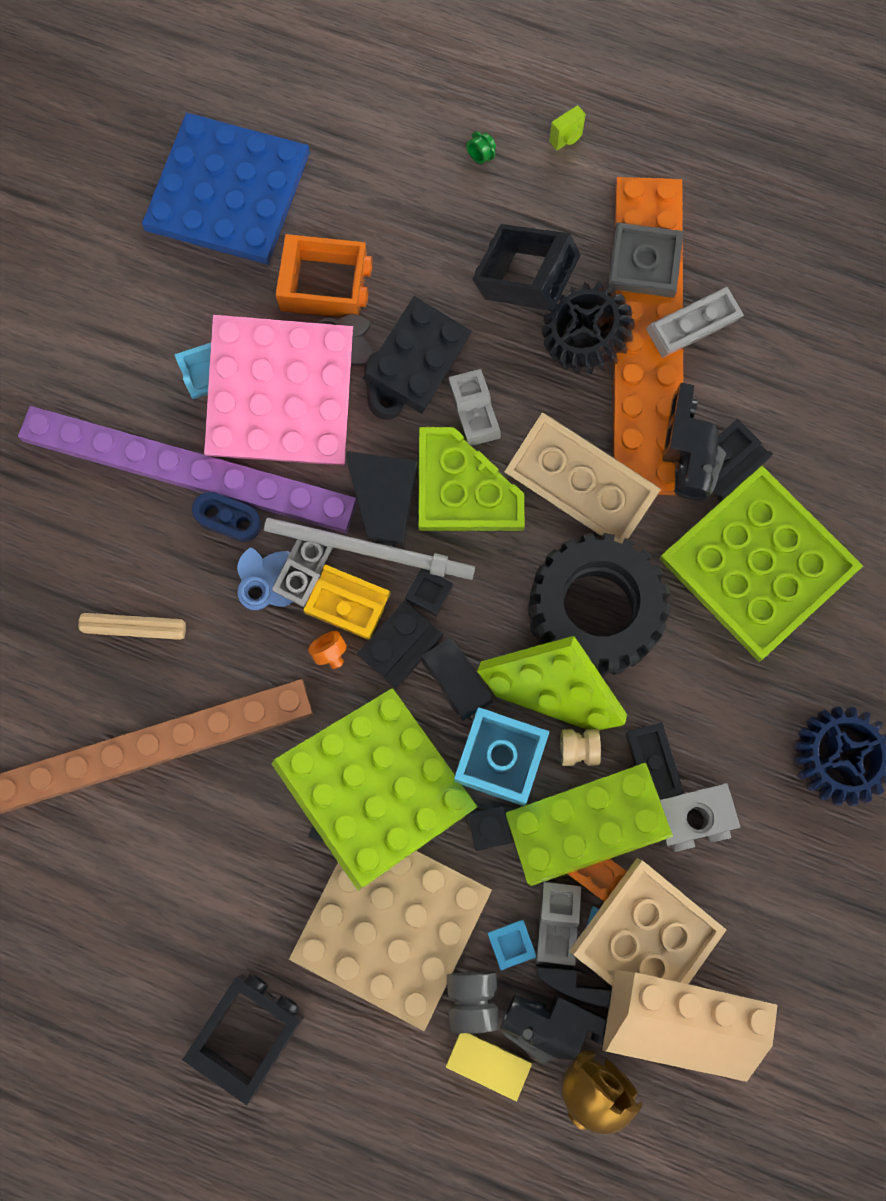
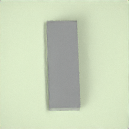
(694, 322)

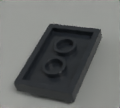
(417, 354)

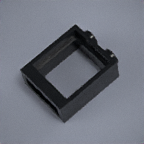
(559, 262)
(222, 1071)

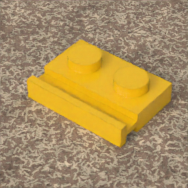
(347, 602)

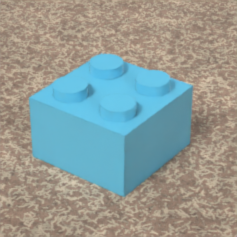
(501, 756)

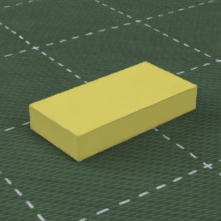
(489, 1065)

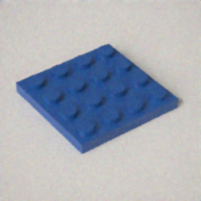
(226, 188)

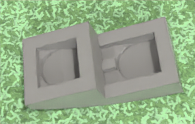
(474, 407)
(558, 925)

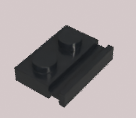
(742, 458)
(399, 644)

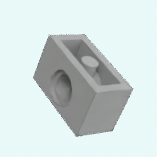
(717, 813)

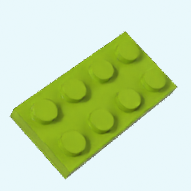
(588, 824)

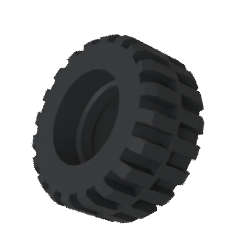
(626, 569)

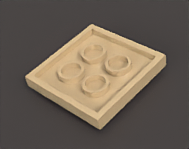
(647, 930)

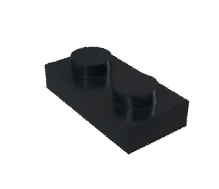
(652, 747)

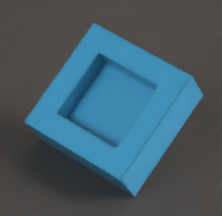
(511, 944)

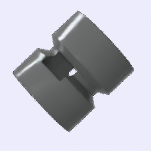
(473, 1005)

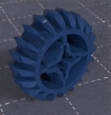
(836, 743)

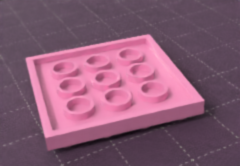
(278, 390)

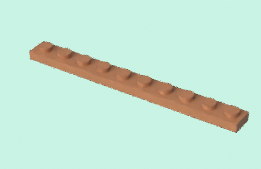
(153, 745)

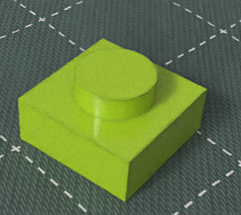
(567, 128)

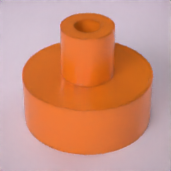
(328, 649)

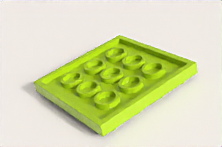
(760, 563)
(374, 787)

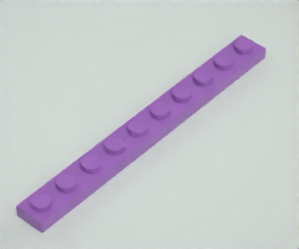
(188, 469)

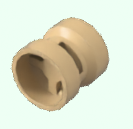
(580, 747)

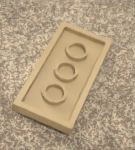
(582, 479)

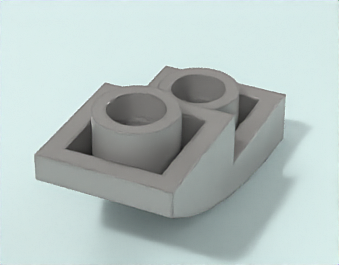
(301, 571)

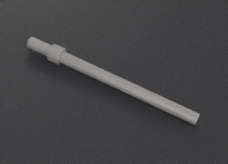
(437, 564)

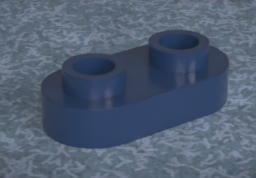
(228, 518)

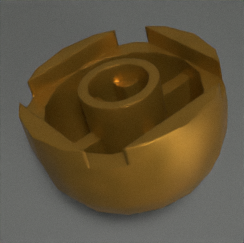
(598, 1095)

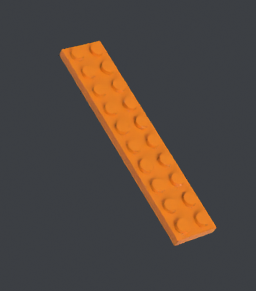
(642, 378)

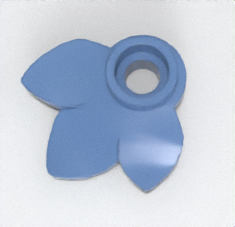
(261, 574)

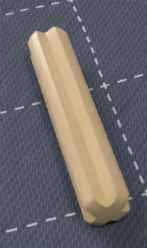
(132, 626)

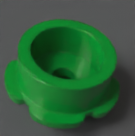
(481, 147)

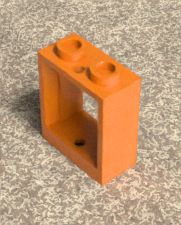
(322, 250)

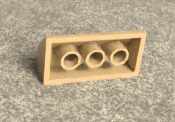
(688, 1026)

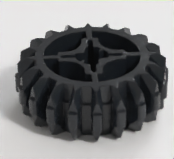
(595, 310)

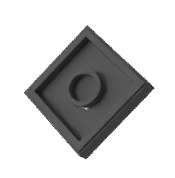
(645, 260)

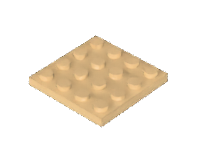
(393, 935)

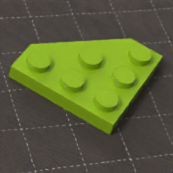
(463, 487)
(555, 682)

